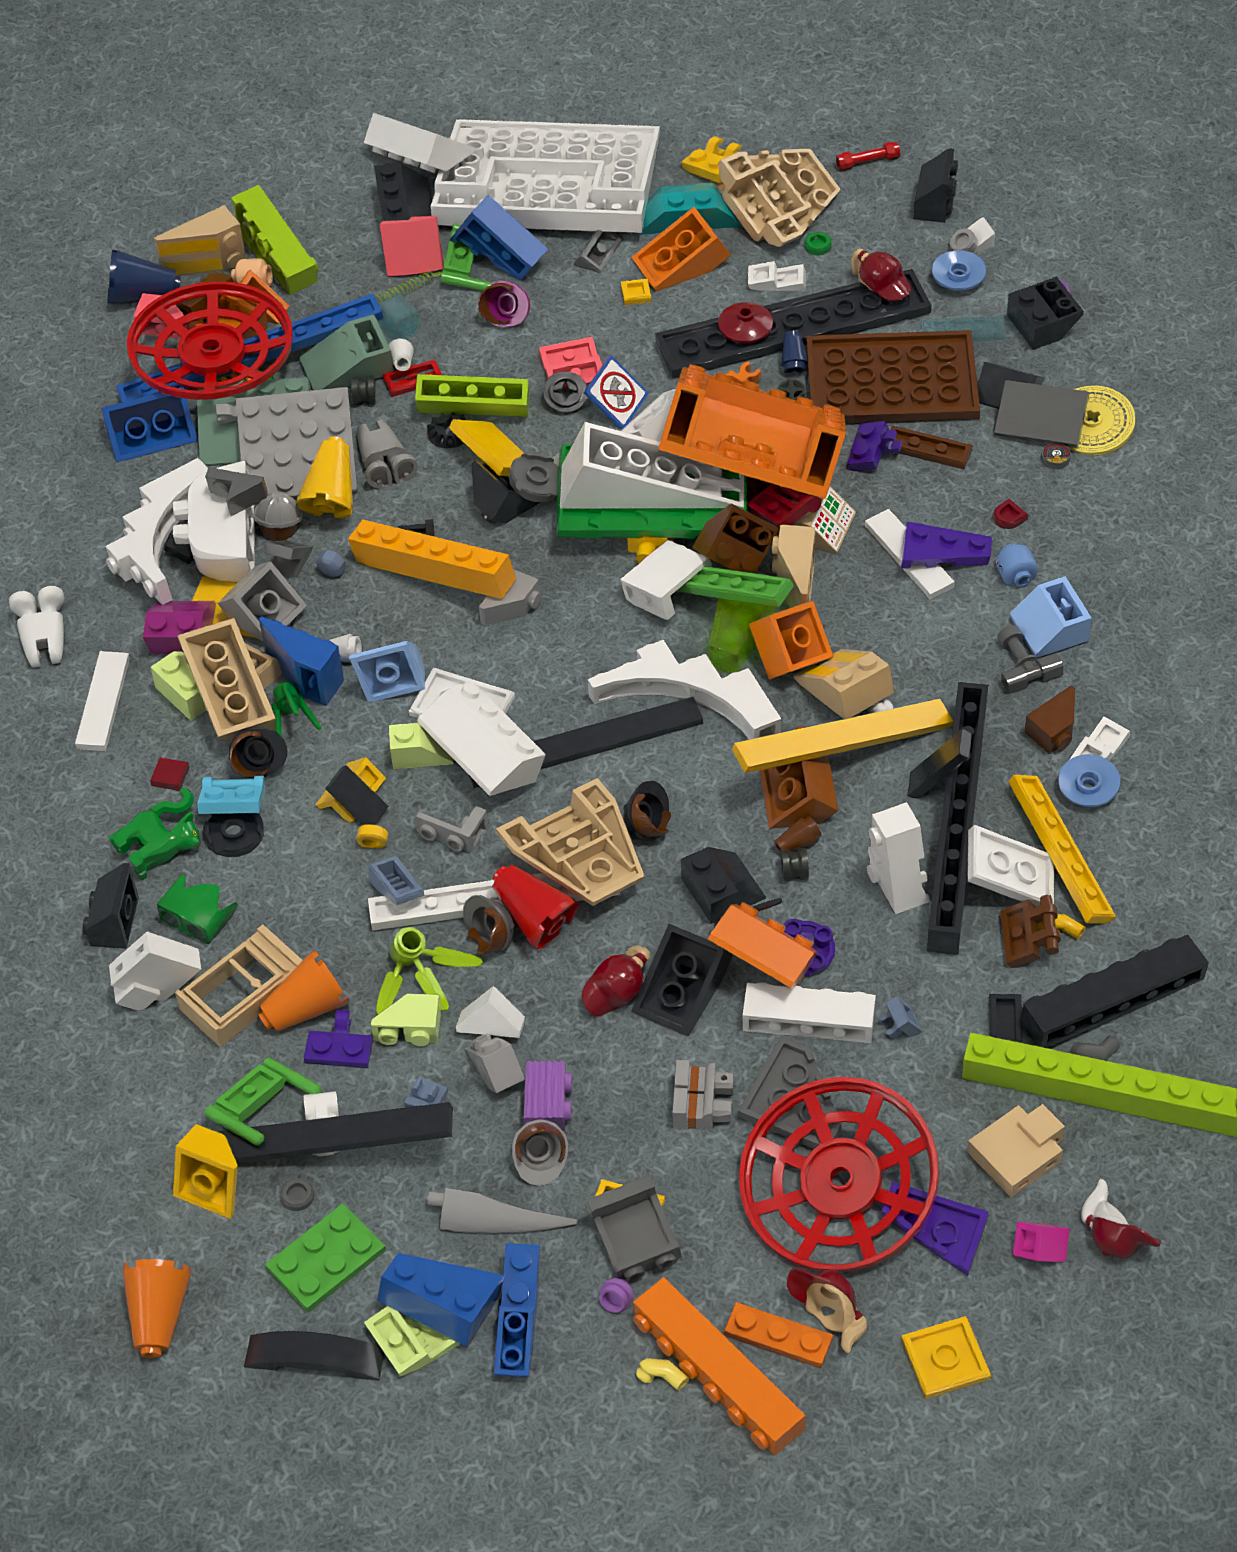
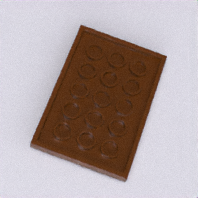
(895, 375)

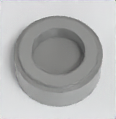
(964, 240)

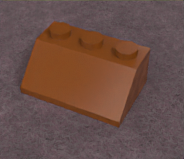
(799, 791)

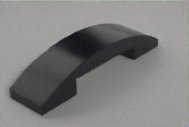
(315, 1352)

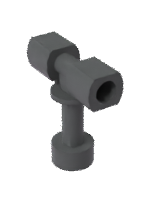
(1027, 666)

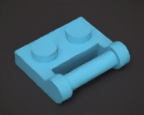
(231, 795)

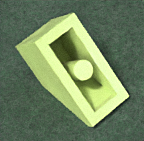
(415, 747)

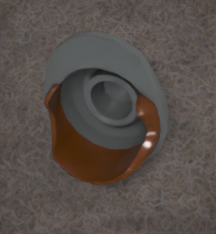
(488, 924)

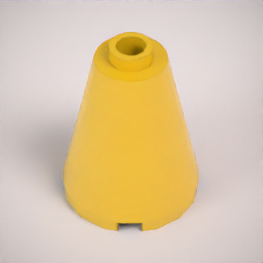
(328, 481)

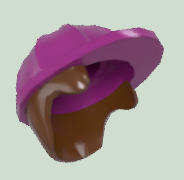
(504, 304)

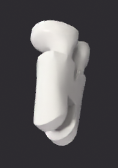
(41, 628)

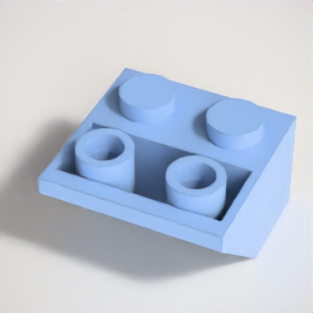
(1052, 618)

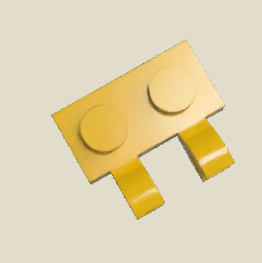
(705, 162)

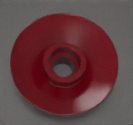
(745, 322)

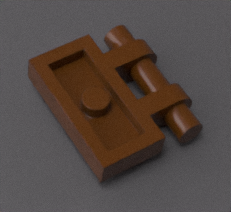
(1021, 933)

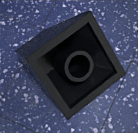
(496, 496)

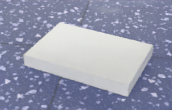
(440, 681)
(1009, 866)

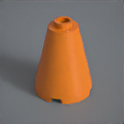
(302, 995)
(154, 1302)

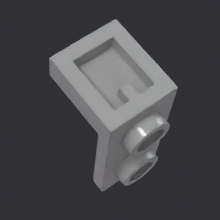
(456, 838)

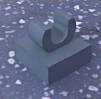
(903, 1018)
(425, 1093)

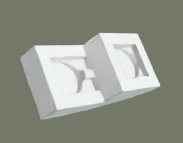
(769, 278)
(1104, 740)

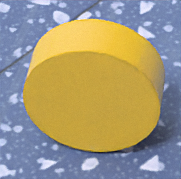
(372, 836)

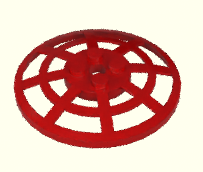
(212, 335)
(837, 1156)

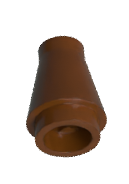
(799, 835)

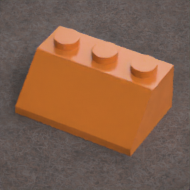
(764, 944)

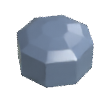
(331, 563)

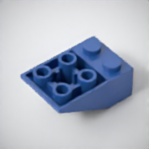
(304, 660)

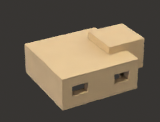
(1019, 1147)

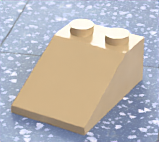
(795, 561)

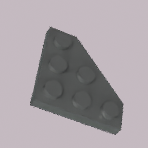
(785, 1070)

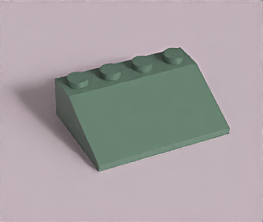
(220, 442)

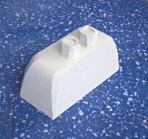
(219, 542)

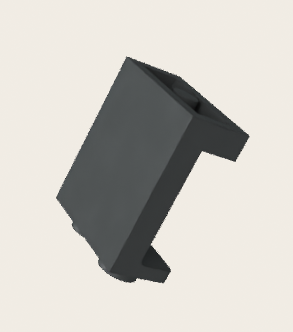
(634, 1229)

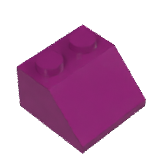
(172, 619)

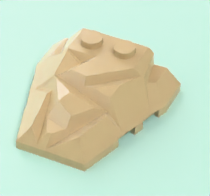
(776, 192)

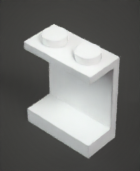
(660, 575)

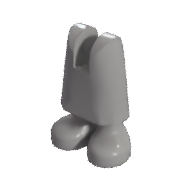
(382, 445)

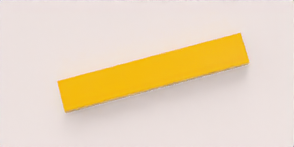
(1062, 849)

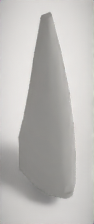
(483, 1215)

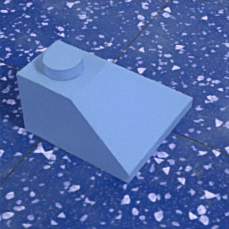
(389, 670)

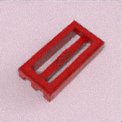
(409, 384)

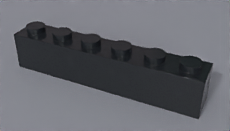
(1113, 991)

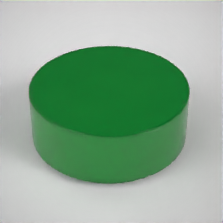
(818, 243)

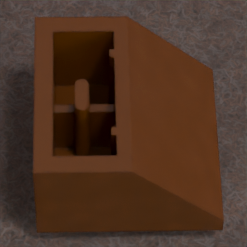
(736, 539)

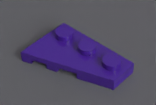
(941, 545)
(949, 1231)

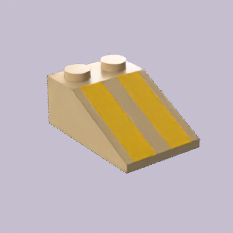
(202, 244)
(848, 681)

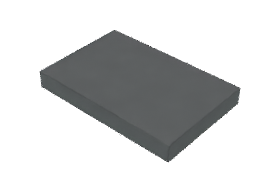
(1041, 413)

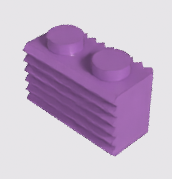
(546, 1092)

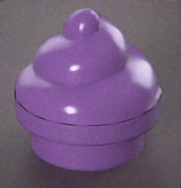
(616, 1295)

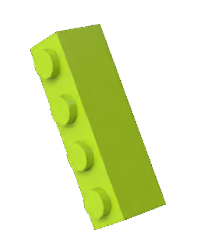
(472, 395)

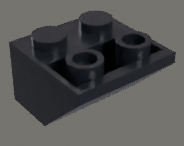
(936, 187)
(1043, 312)

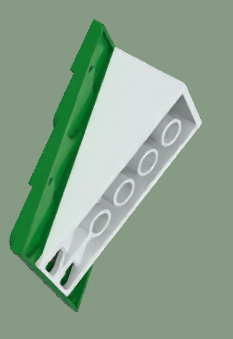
(632, 490)

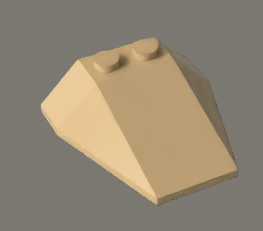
(579, 845)

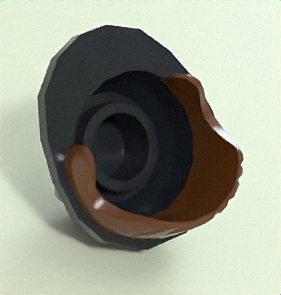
(257, 752)
(647, 811)

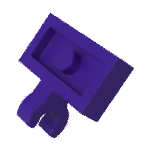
(869, 444)
(339, 1047)

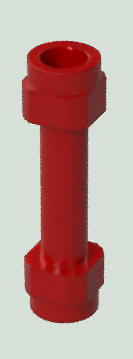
(847, 160)

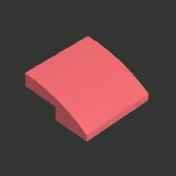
(411, 246)
(572, 356)

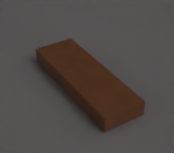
(933, 448)

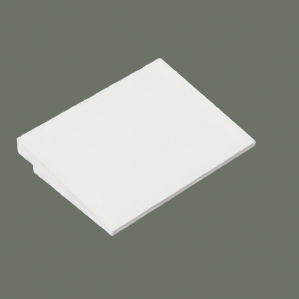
(551, 174)

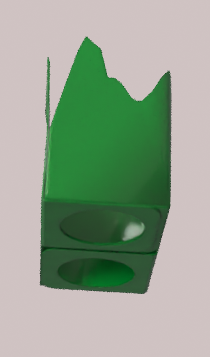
(196, 907)

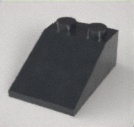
(681, 979)

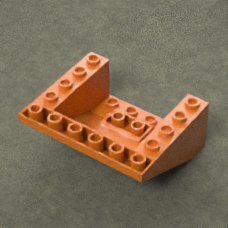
(754, 431)

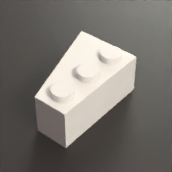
(896, 856)

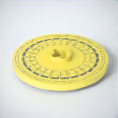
(1114, 422)

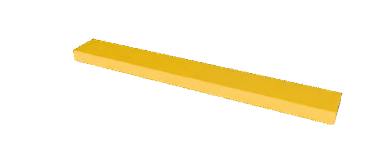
(841, 735)

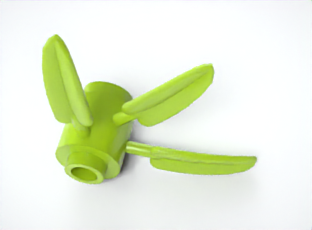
(403, 956)

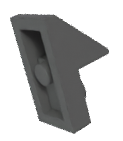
(240, 488)
(288, 556)

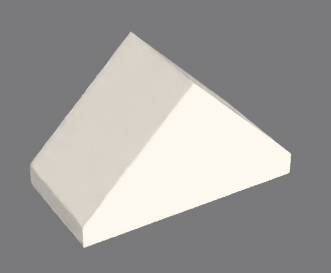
(492, 1016)

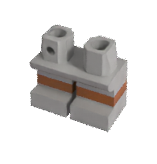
(695, 1096)

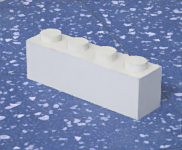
(809, 1012)

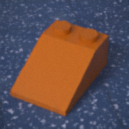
(681, 252)

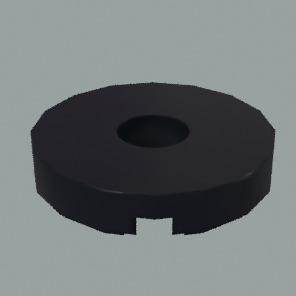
(233, 845)

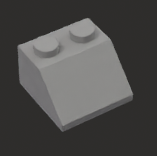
(262, 594)

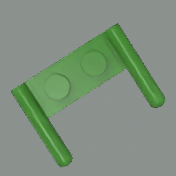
(458, 266)
(251, 1094)

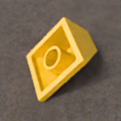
(206, 1171)

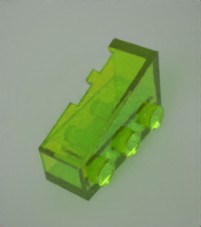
(731, 635)

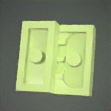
(407, 1341)

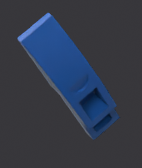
(517, 1310)

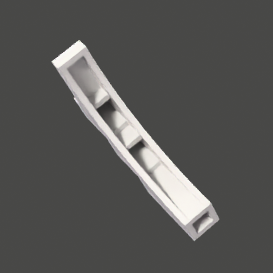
(148, 528)
(658, 673)

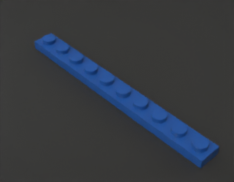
(305, 333)

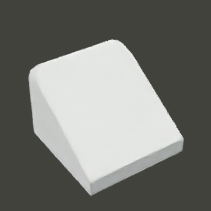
(984, 234)

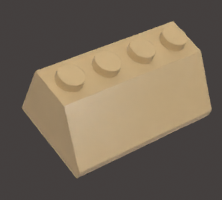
(227, 679)

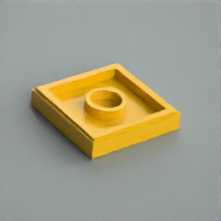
(946, 1357)

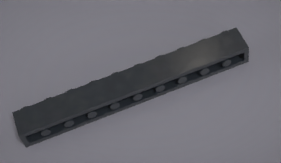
(957, 819)

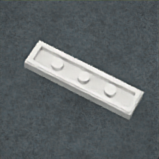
(890, 535)
(102, 701)

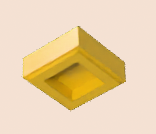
(636, 291)

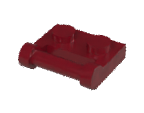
(780, 511)

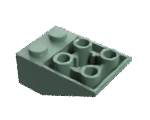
(349, 352)

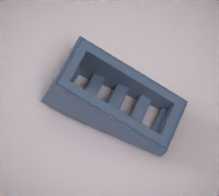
(394, 881)

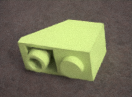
(414, 1013)

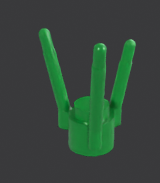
(289, 701)

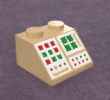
(830, 521)

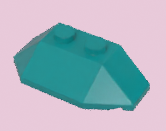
(673, 202)

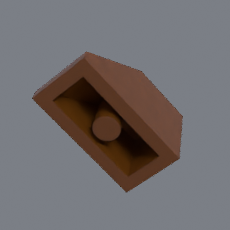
(1053, 721)

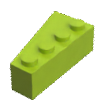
(273, 240)

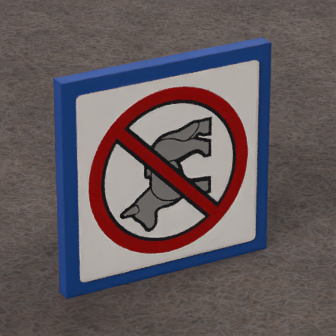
(616, 392)

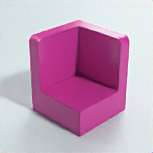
(1041, 1241)

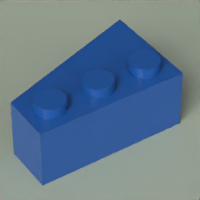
(440, 1294)

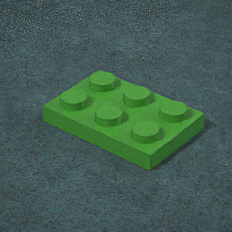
(325, 1257)

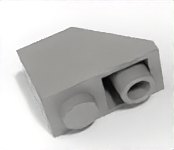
(495, 1062)

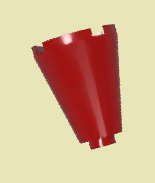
(533, 904)

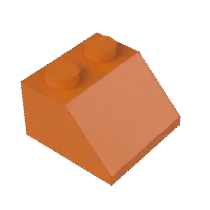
(791, 640)

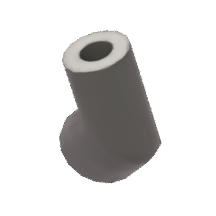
(1101, 1051)

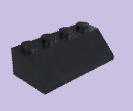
(402, 192)

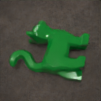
(156, 841)

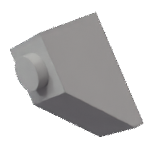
(516, 603)

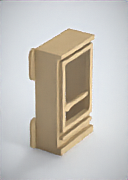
(266, 950)

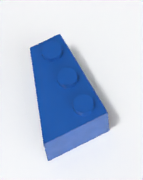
(500, 238)

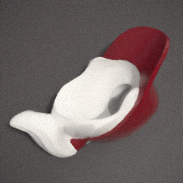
(1110, 1227)

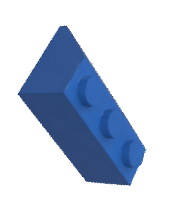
(148, 425)

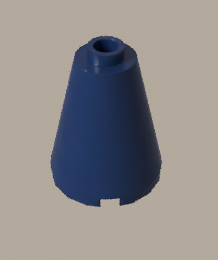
(133, 276)

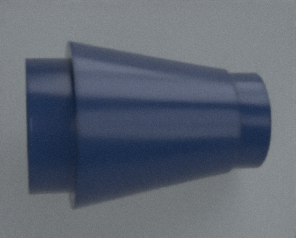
(793, 353)

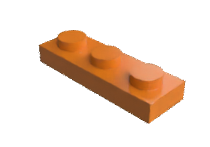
(778, 1335)

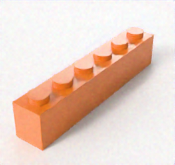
(719, 1366)

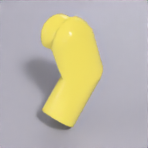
(664, 1369)

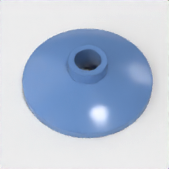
(959, 270)
(1089, 770)

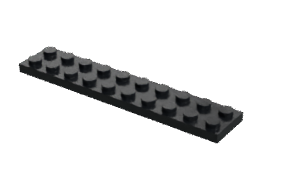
(821, 313)

